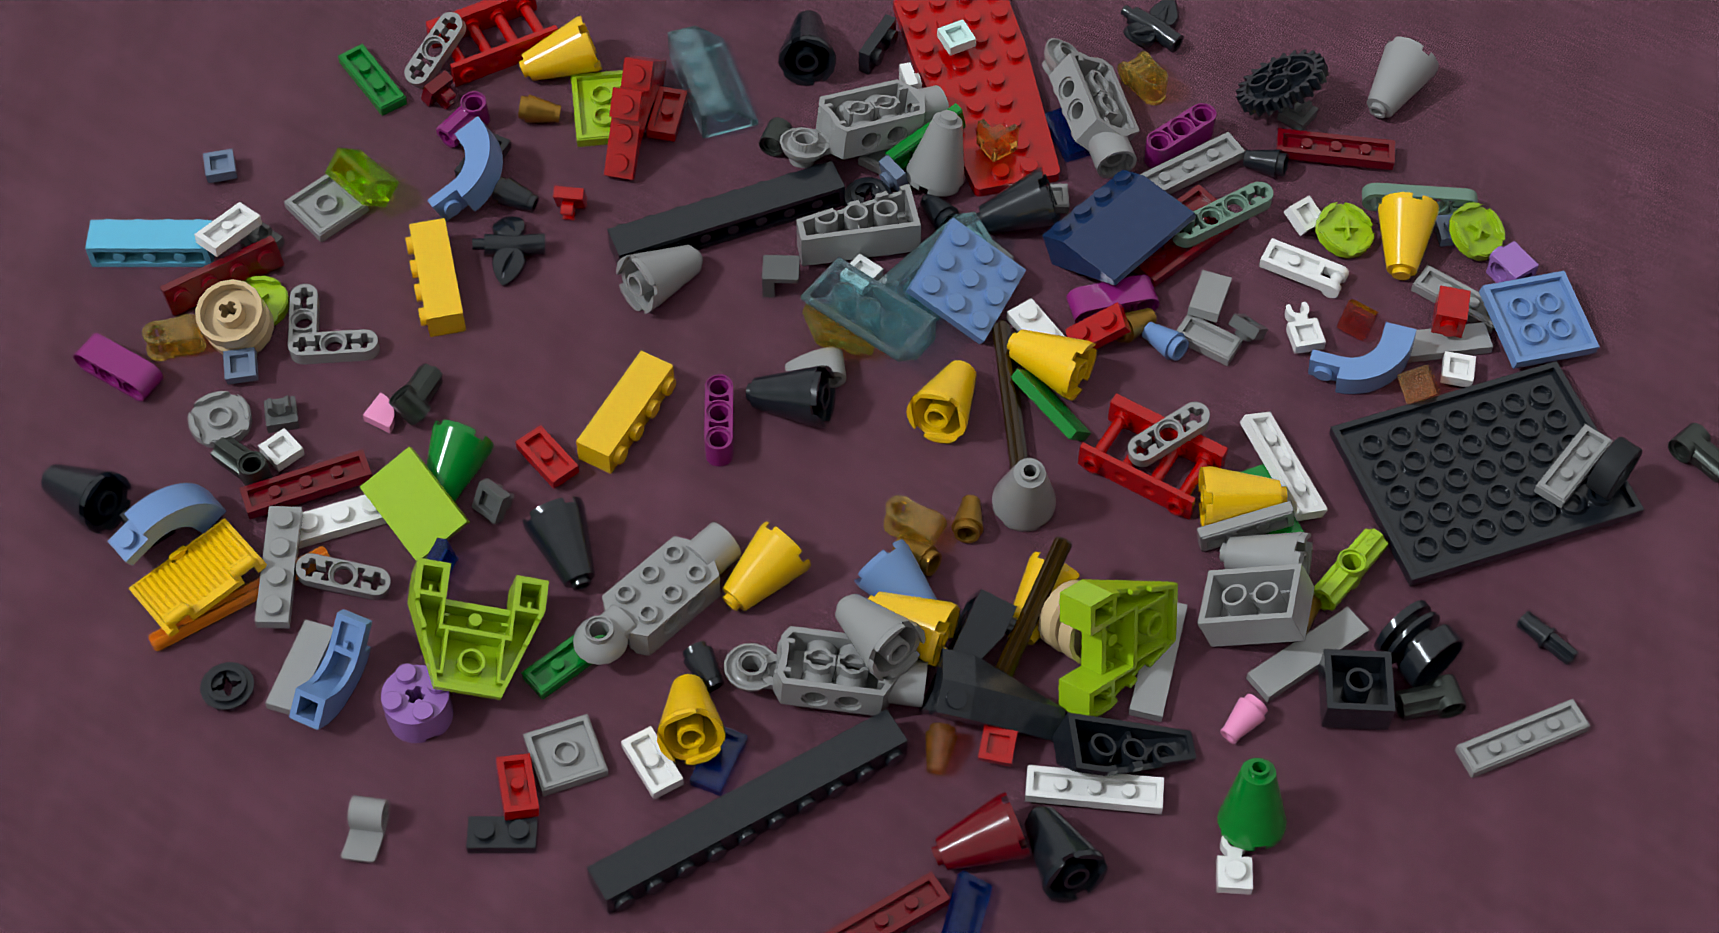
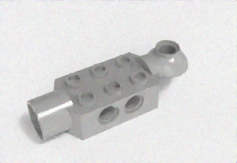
(1092, 106)
(863, 121)
(658, 596)
(823, 673)

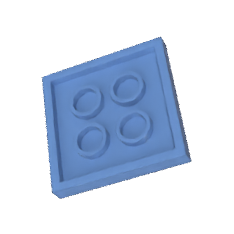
(966, 281)
(1538, 319)

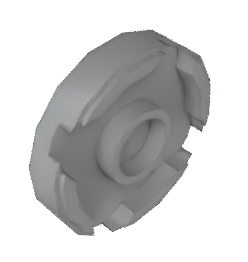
(219, 416)

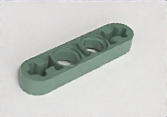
(1374, 192)
(1225, 217)

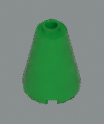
(456, 455)
(1253, 807)

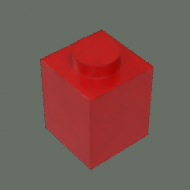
(1450, 311)

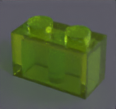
(361, 177)

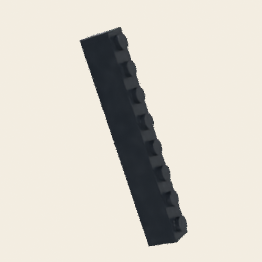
(733, 213)

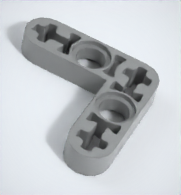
(312, 337)

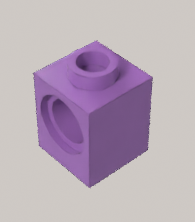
(1510, 263)

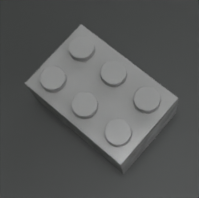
(1256, 605)

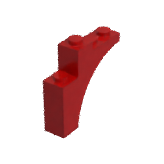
(630, 112)

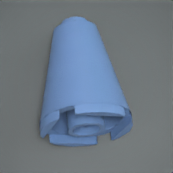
(895, 573)

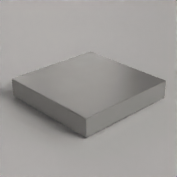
(324, 207)
(565, 755)

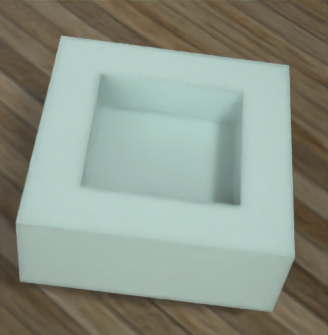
(956, 37)

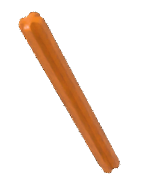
(233, 602)

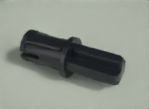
(1546, 638)

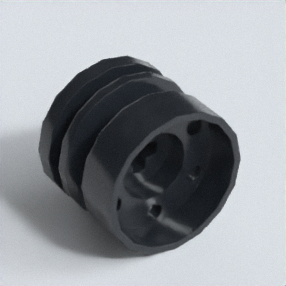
(1419, 643)

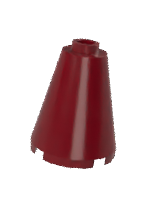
(982, 837)

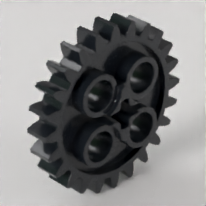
(1282, 82)

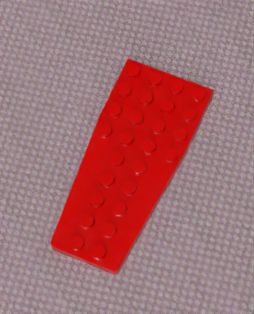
(985, 82)

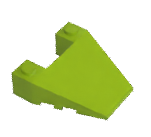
(1121, 630)
(469, 644)

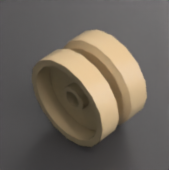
(234, 316)
(1056, 633)

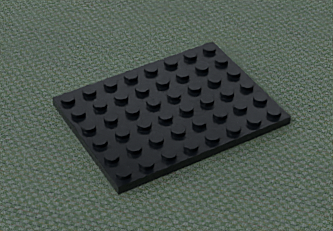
(1461, 472)

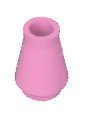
(1244, 717)

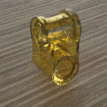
(1145, 78)
(176, 336)
(915, 522)

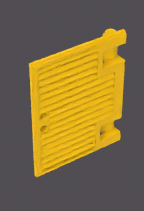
(197, 576)

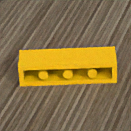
(436, 277)
(626, 412)

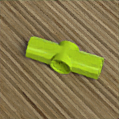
(1357, 558)

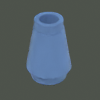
(1166, 341)

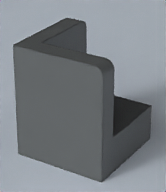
(779, 270)

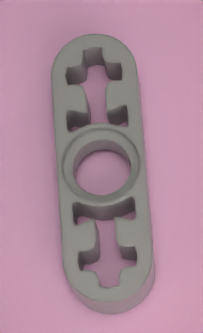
(433, 37)
(1165, 447)
(317, 578)

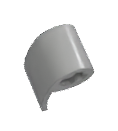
(827, 356)
(367, 825)

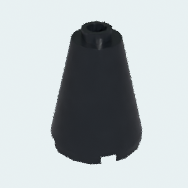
(807, 50)
(1021, 206)
(795, 395)
(88, 494)
(564, 540)
(1063, 856)

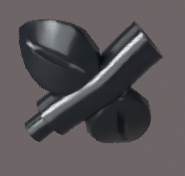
(1153, 26)
(509, 247)

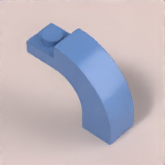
(478, 175)
(1368, 371)
(162, 512)
(335, 680)

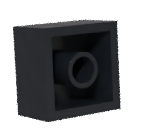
(1356, 689)

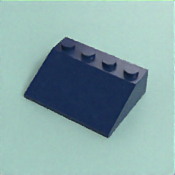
(1116, 228)

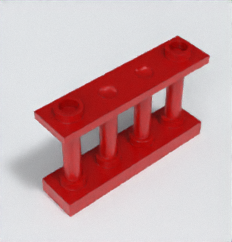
(490, 60)
(1136, 418)

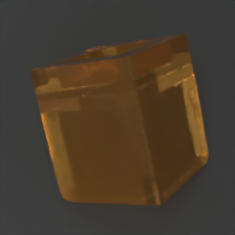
(998, 140)
(1418, 384)

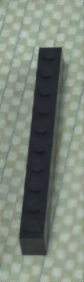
(747, 812)

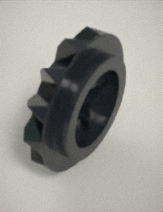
(861, 187)
(213, 685)

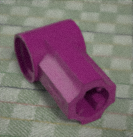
(472, 105)

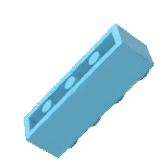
(146, 243)

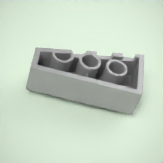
(869, 228)

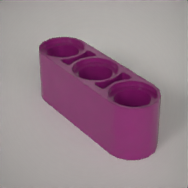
(1180, 134)
(1131, 292)
(118, 367)
(722, 431)

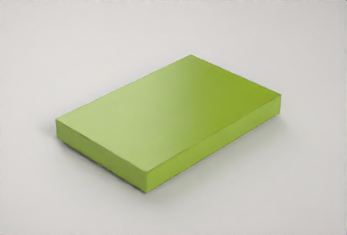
(592, 105)
(414, 503)

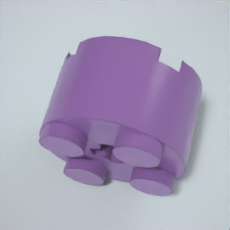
(413, 706)

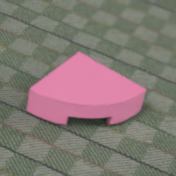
(381, 414)

